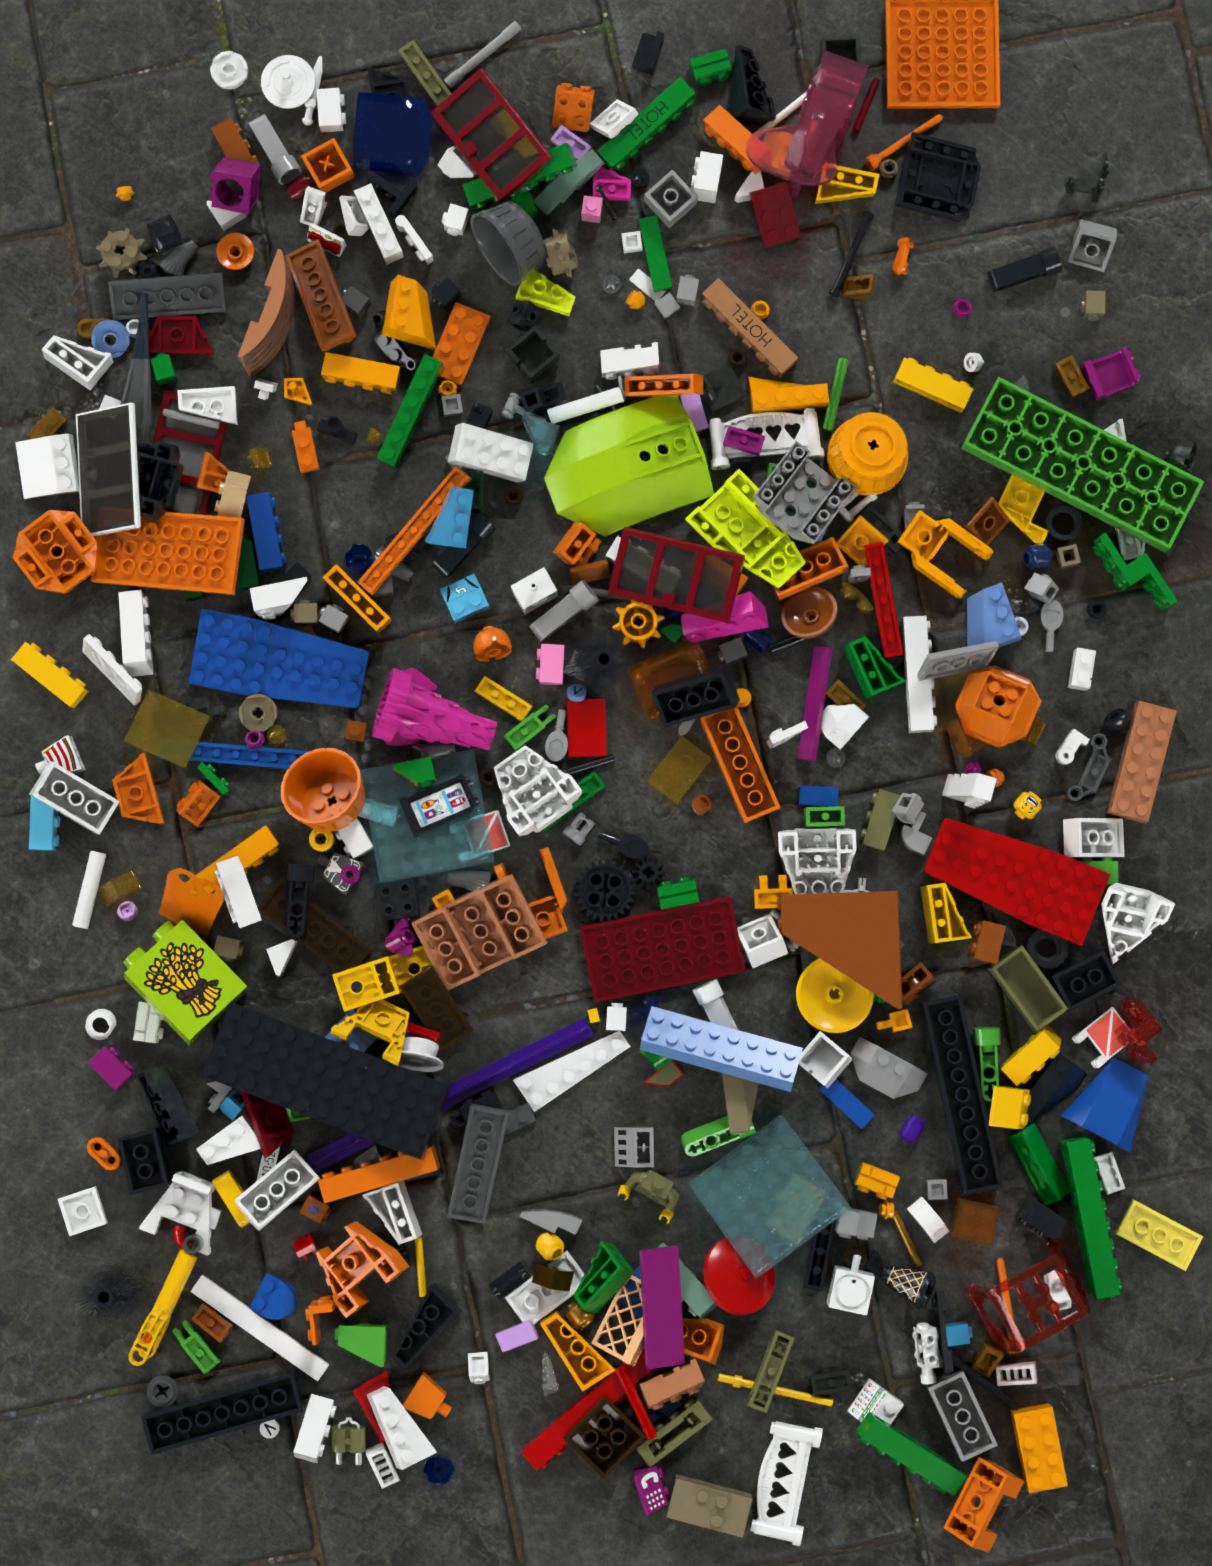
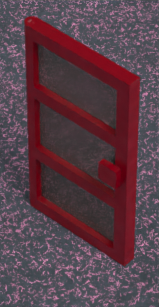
(491, 135)
(676, 574)

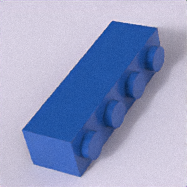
(265, 532)

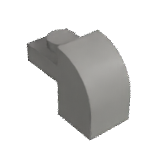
(913, 839)

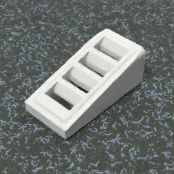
(353, 216)
(1022, 1381)
(372, 1458)

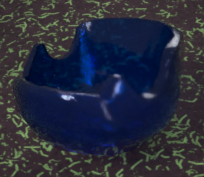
(358, 559)
(438, 1469)

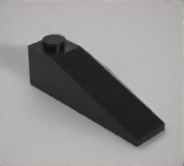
(748, 95)
(1052, 1085)

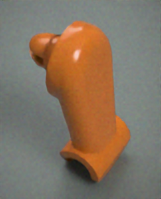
(900, 263)

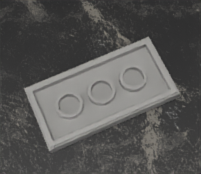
(957, 660)

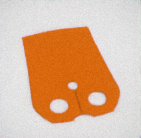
(195, 910)

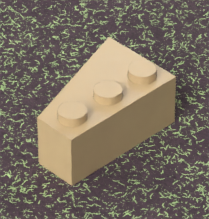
(233, 495)

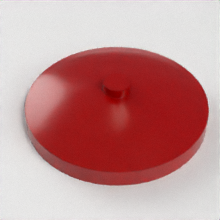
(732, 1282)

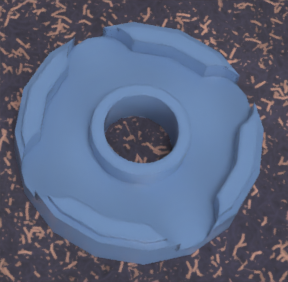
(114, 328)

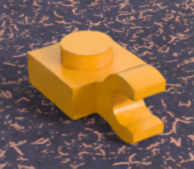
(897, 1021)

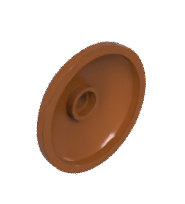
(806, 605)

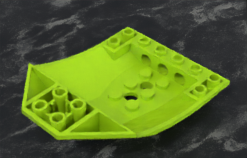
(605, 483)

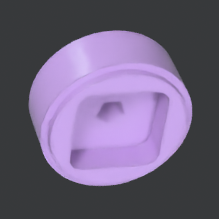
(127, 911)

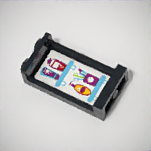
(439, 805)

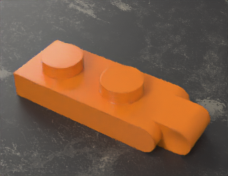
(305, 447)

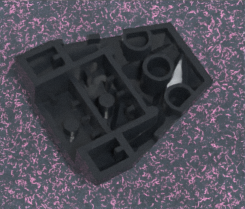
(158, 477)

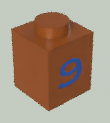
(316, 1209)

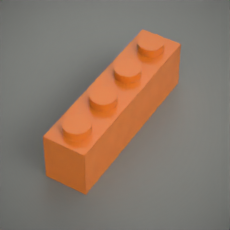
(729, 135)
(664, 385)

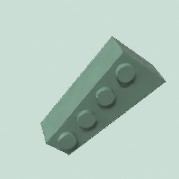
(694, 1292)

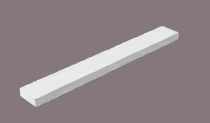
(260, 1327)

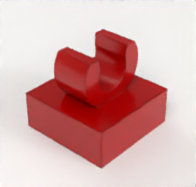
(304, 1246)

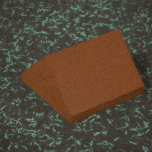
(988, 522)

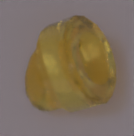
(277, 734)

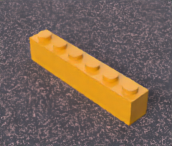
(249, 852)

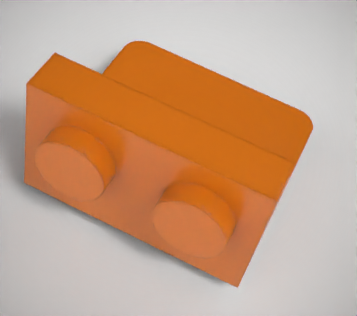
(573, 107)
(322, 1305)

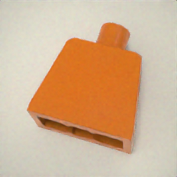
(427, 1398)

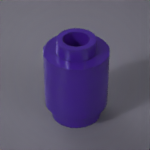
(912, 1129)

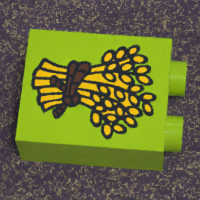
(183, 980)

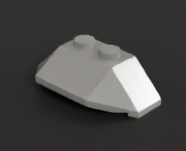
(885, 1070)

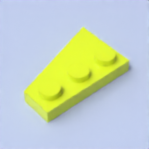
(545, 294)

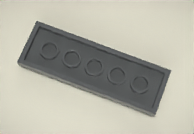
(168, 295)
(477, 1163)

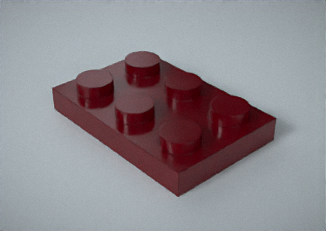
(775, 214)

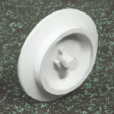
(288, 81)

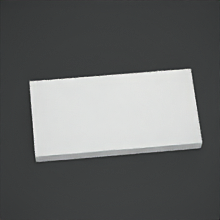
(535, 1301)

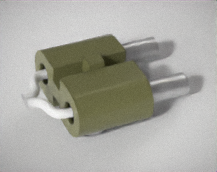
(349, 1439)

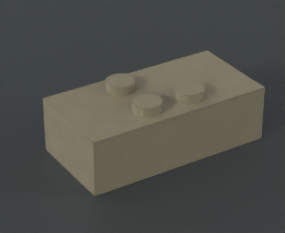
(709, 1505)

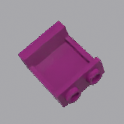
(1110, 374)

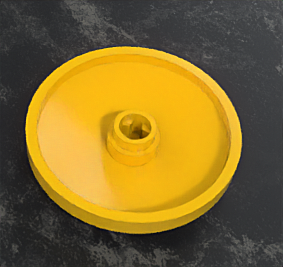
(831, 998)

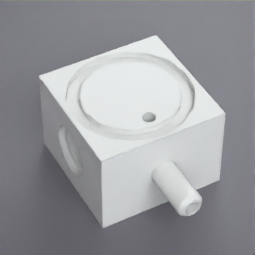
(534, 590)
(850, 1288)

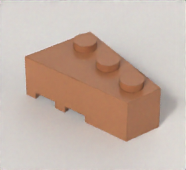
(672, 1385)

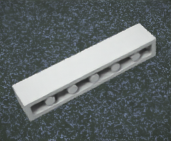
(918, 693)

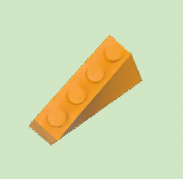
(784, 396)
(578, 1355)

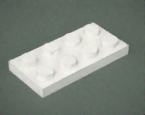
(116, 673)

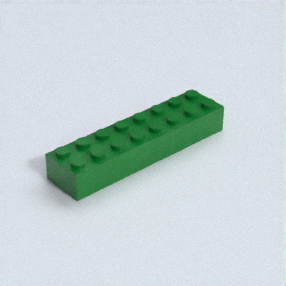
(1090, 1217)

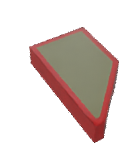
(665, 1076)

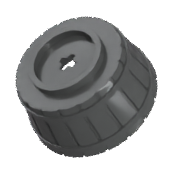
(508, 241)

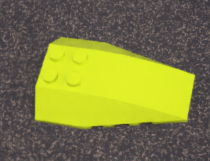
(735, 524)

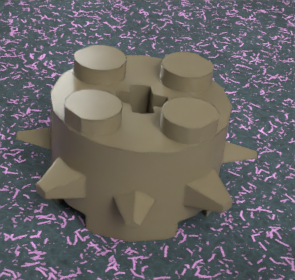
(118, 242)
(560, 254)

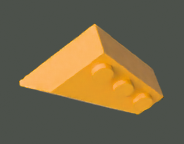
(408, 313)

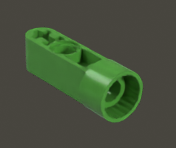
(986, 1041)
(698, 1140)

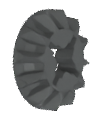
(153, 1389)

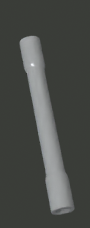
(505, 35)

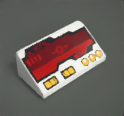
(329, 241)

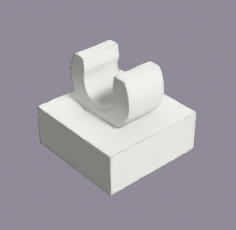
(265, 388)

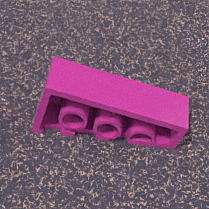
(746, 616)

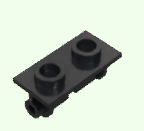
(509, 1281)

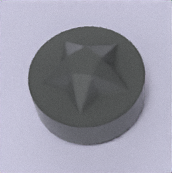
(611, 284)
(835, 758)

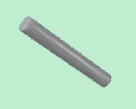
(190, 418)

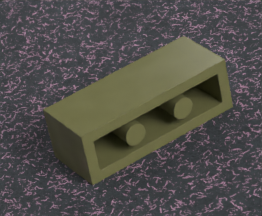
(879, 820)

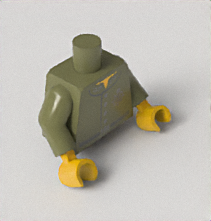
(654, 1187)

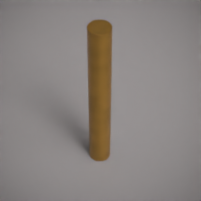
(907, 1240)

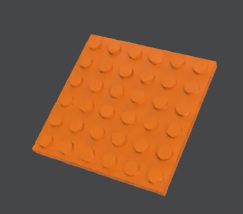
(942, 54)

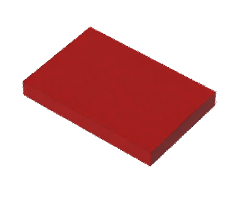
(586, 728)

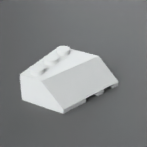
(275, 598)

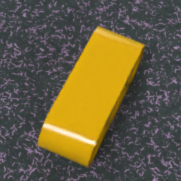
(229, 1190)

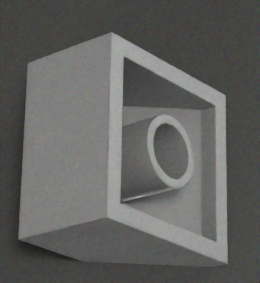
(1092, 245)

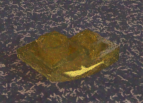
(851, 593)

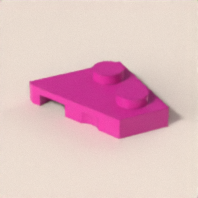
(614, 186)

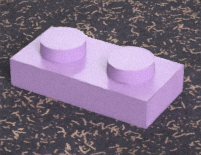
(578, 146)

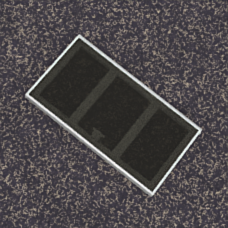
(108, 469)

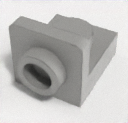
(910, 511)

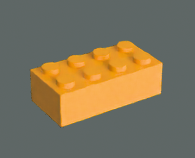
(1039, 1448)

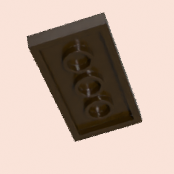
(436, 1007)

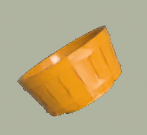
(868, 469)

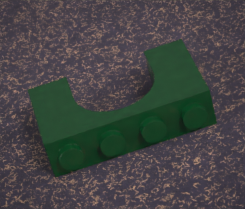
(247, 572)

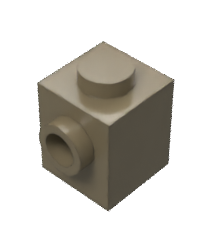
(1093, 305)
(305, 613)
(228, 948)

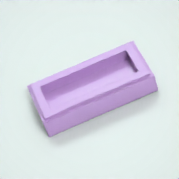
(695, 410)
(517, 1335)

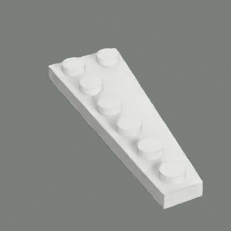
(559, 1075)

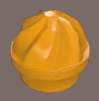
(635, 300)

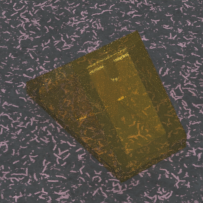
(118, 888)

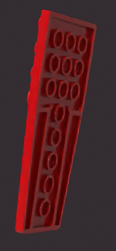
(1018, 878)

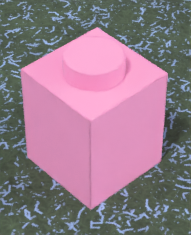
(592, 209)

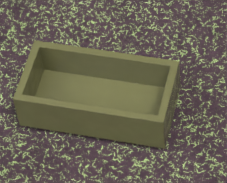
(1028, 988)

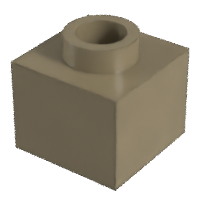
(1072, 552)

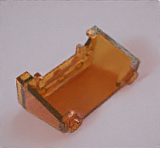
(665, 667)

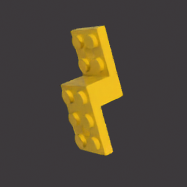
(378, 978)

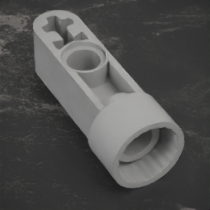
(283, 165)
(579, 599)

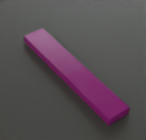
(815, 703)

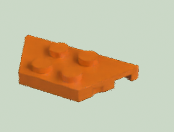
(137, 792)

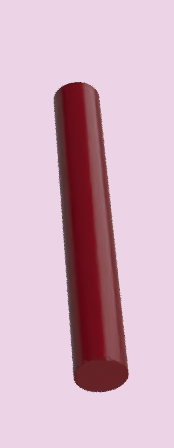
(866, 103)

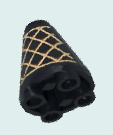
(910, 1284)

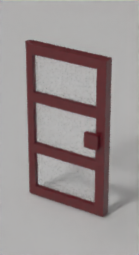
(192, 444)

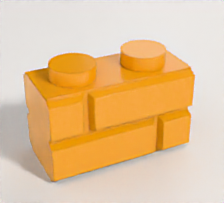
(876, 1180)

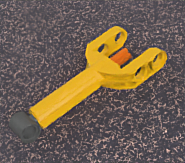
(160, 1315)

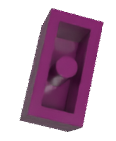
(112, 1067)

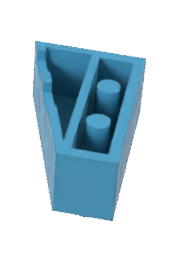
(453, 519)

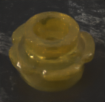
(373, 435)

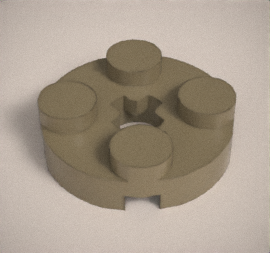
(266, 705)

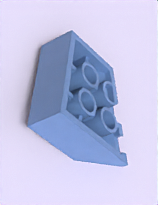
(991, 618)

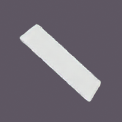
(644, 282)

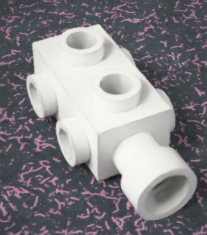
(929, 1346)

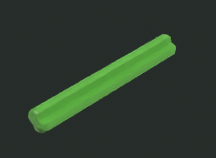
(835, 394)

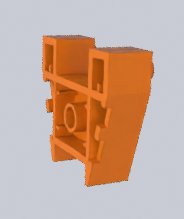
(354, 1262)

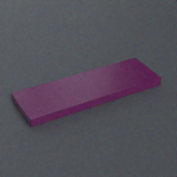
(662, 1307)

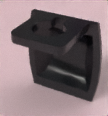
(164, 234)

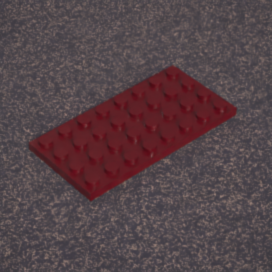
(662, 949)

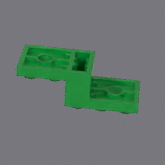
(1129, 574)

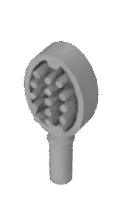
(1051, 619)
(557, 742)

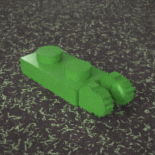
(528, 728)
(197, 1348)

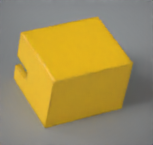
(593, 1015)

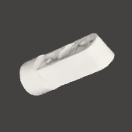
(711, 998)

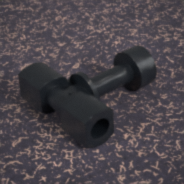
(334, 427)

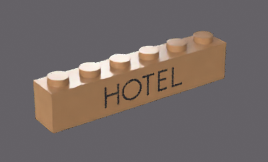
(749, 328)

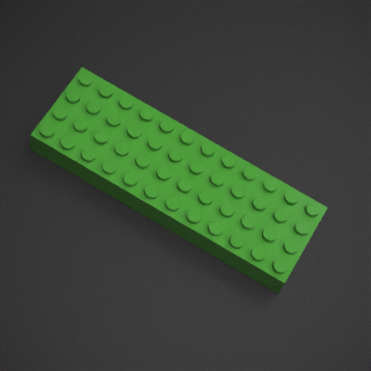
(1082, 465)

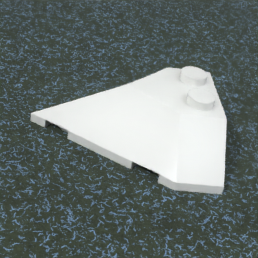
(1131, 916)

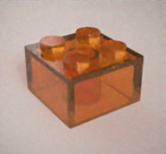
(974, 1220)

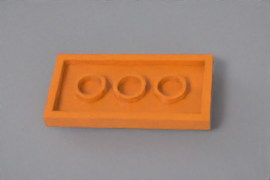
(460, 342)

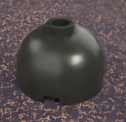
(1182, 455)

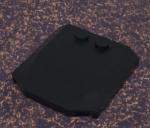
(938, 177)

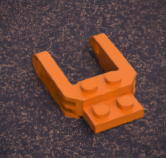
(549, 909)

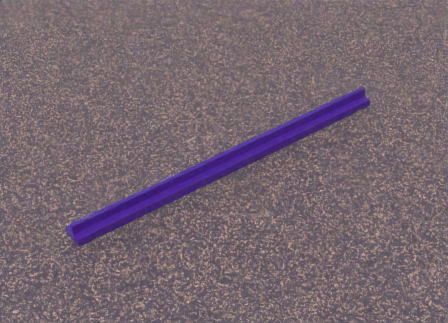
(468, 1086)

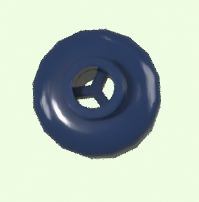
(1037, 556)

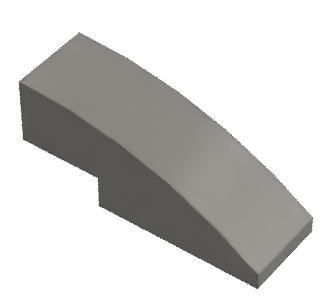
(552, 1219)

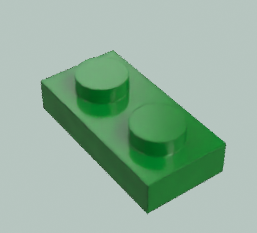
(221, 784)

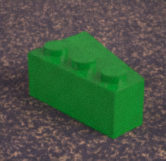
(870, 668)
(603, 1279)

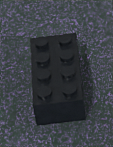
(695, 696)

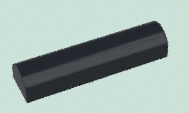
(819, 1258)

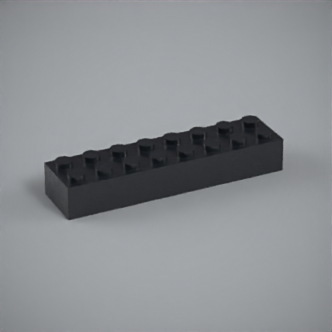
(223, 1411)

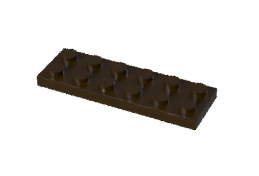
(323, 934)

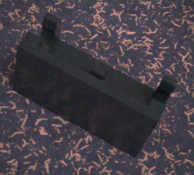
(479, 416)

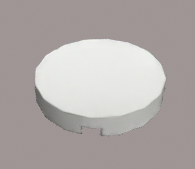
(229, 70)

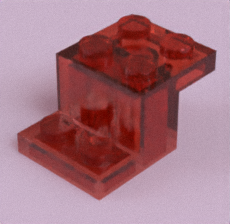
(1138, 1030)

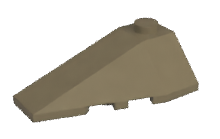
(740, 1102)

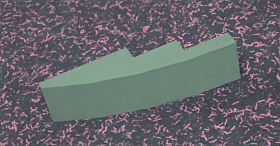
(566, 184)

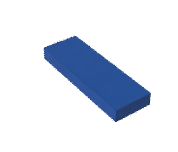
(848, 1103)

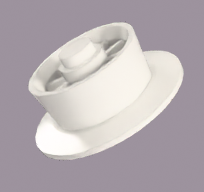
(420, 1055)

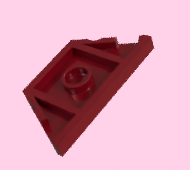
(178, 336)
(269, 1123)

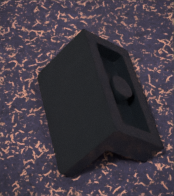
(648, 52)

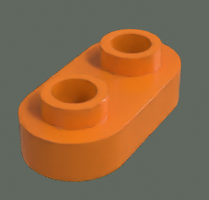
(102, 1156)

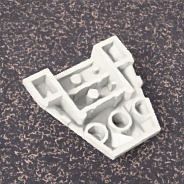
(534, 791)
(817, 858)

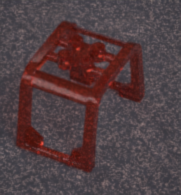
(1070, 1282)

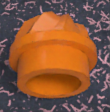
(995, 773)

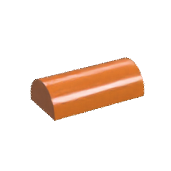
(822, 563)

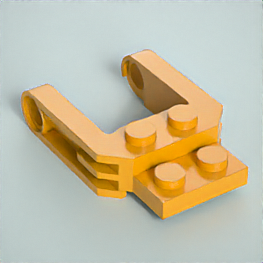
(925, 538)

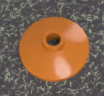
(231, 243)

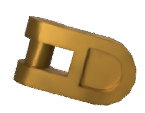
(86, 327)

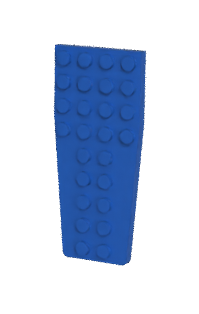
(275, 661)

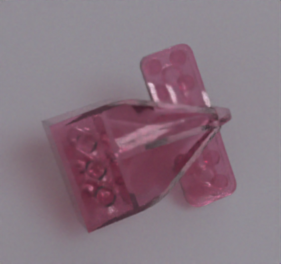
(808, 148)

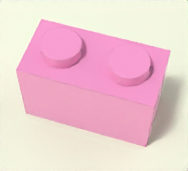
(551, 664)

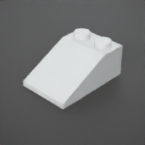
(1093, 837)

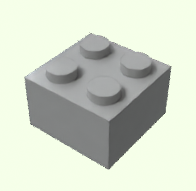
(670, 199)

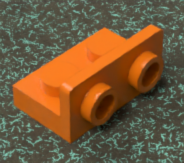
(197, 803)

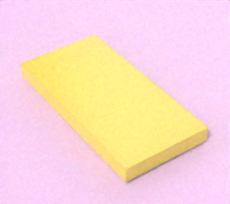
(1159, 1235)

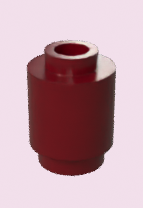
(297, 187)

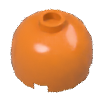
(491, 643)

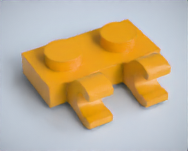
(768, 897)

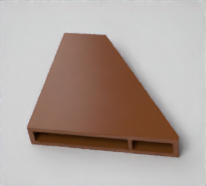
(852, 934)

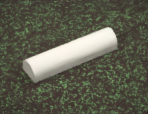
(585, 405)
(89, 889)

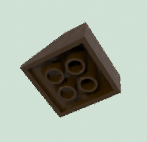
(604, 1436)

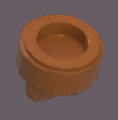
(701, 804)

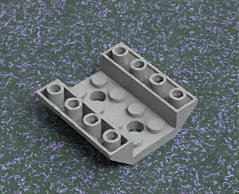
(811, 506)

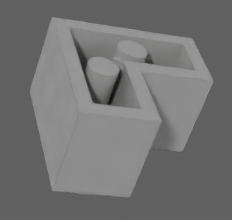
(857, 1223)

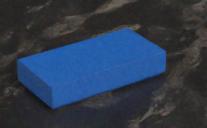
(818, 796)

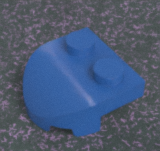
(274, 1298)

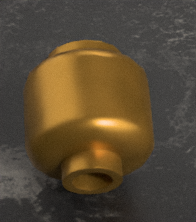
(578, 1317)

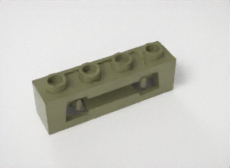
(769, 1371)
(699, 1411)

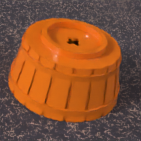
(320, 777)

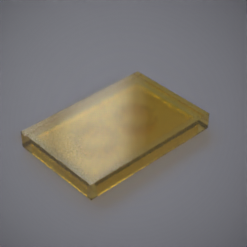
(679, 770)

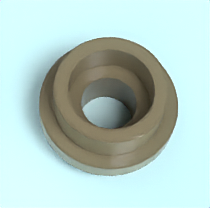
(888, 163)

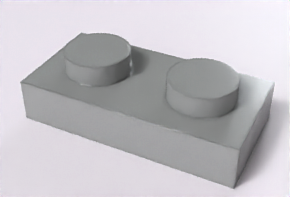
(858, 574)

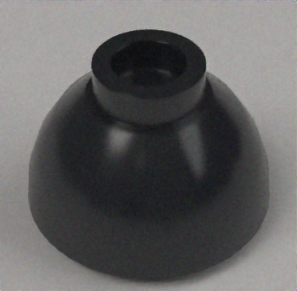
(149, 270)
(1117, 720)

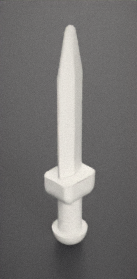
(312, 104)

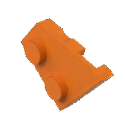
(211, 473)

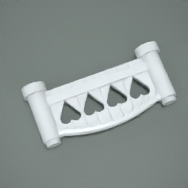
(807, 435)
(784, 1525)

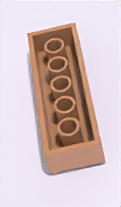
(1141, 762)

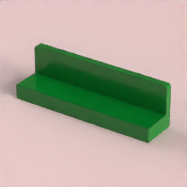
(1039, 1164)

